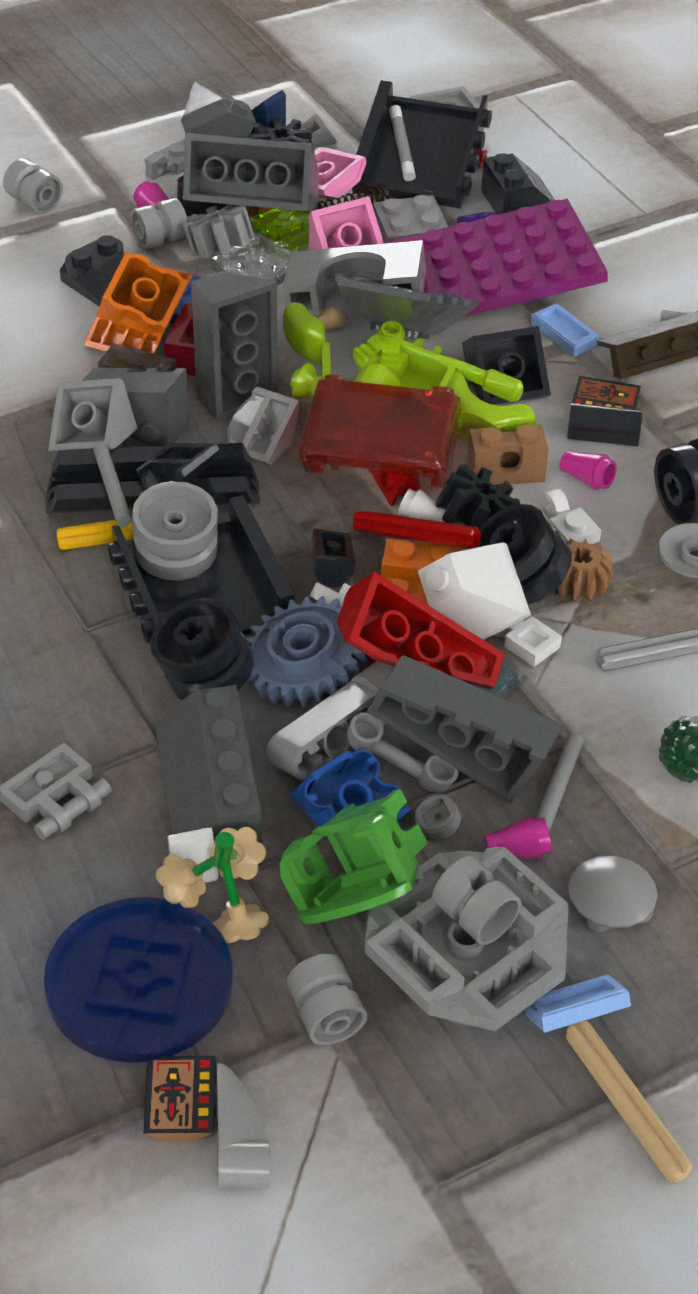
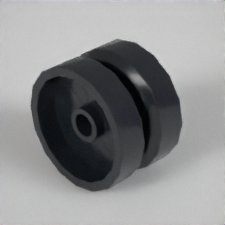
(678, 481)
(534, 545)
(201, 647)

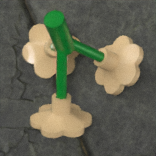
(235, 856)

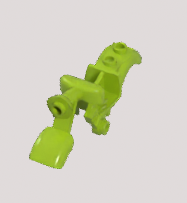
(397, 362)

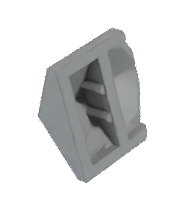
(264, 424)

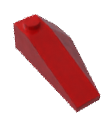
(393, 623)

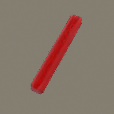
(417, 529)

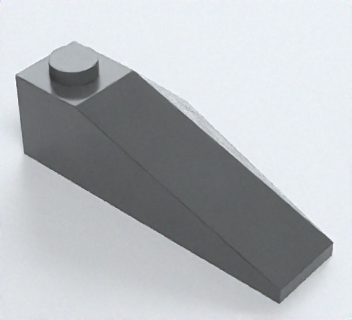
(216, 113)

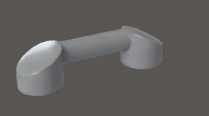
(366, 733)

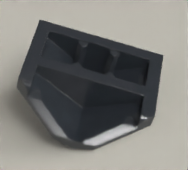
(177, 463)

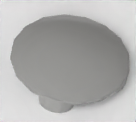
(612, 893)

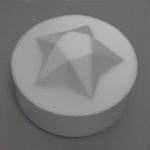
(438, 817)

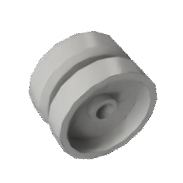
(175, 530)

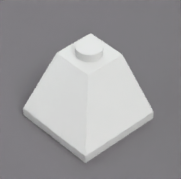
(476, 589)

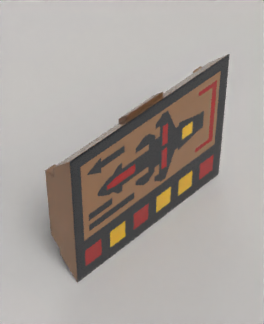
(180, 1097)

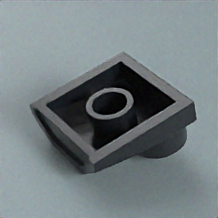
(93, 267)

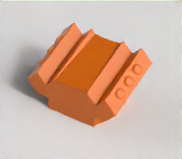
(138, 305)

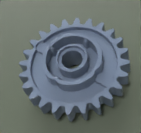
(302, 653)

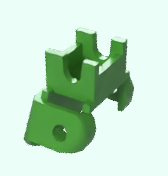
(375, 859)

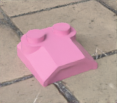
(337, 172)

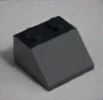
(512, 184)
(514, 354)

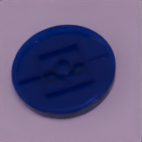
(138, 979)

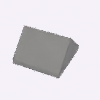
(91, 415)

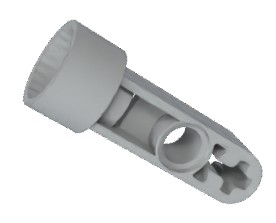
(322, 731)

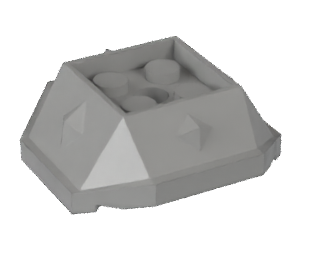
(453, 973)

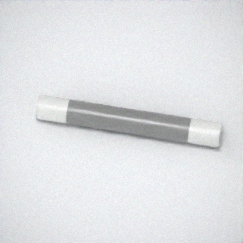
(402, 143)

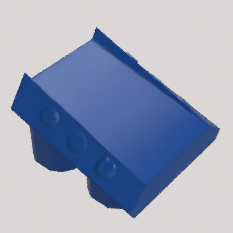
(343, 782)

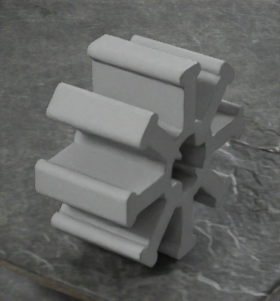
(218, 230)

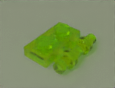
(282, 225)

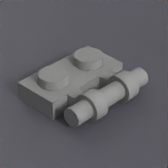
(46, 782)

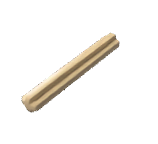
(629, 1102)

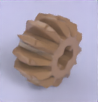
(589, 571)

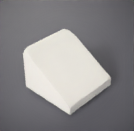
(195, 846)

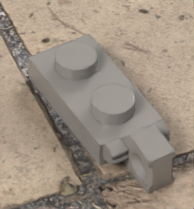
(166, 160)

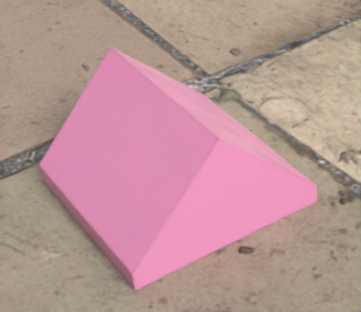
(344, 225)

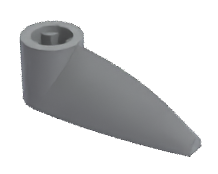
(241, 1136)

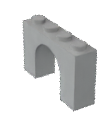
(313, 272)

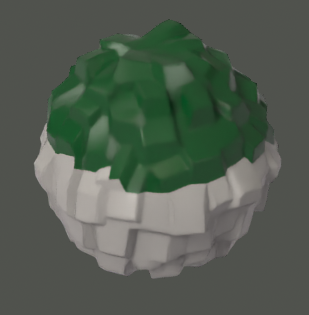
(680, 749)

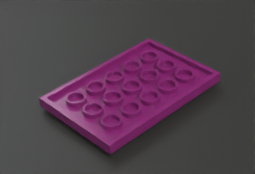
(511, 256)

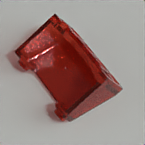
(381, 429)

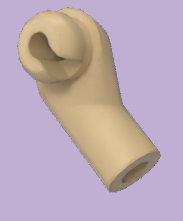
(333, 318)

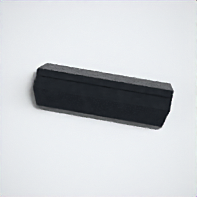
(79, 487)

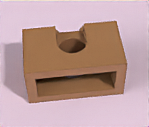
(522, 447)

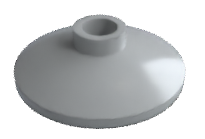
(680, 549)

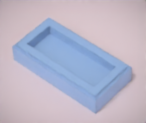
(565, 330)
(578, 1003)

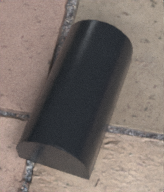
(604, 424)
(332, 557)

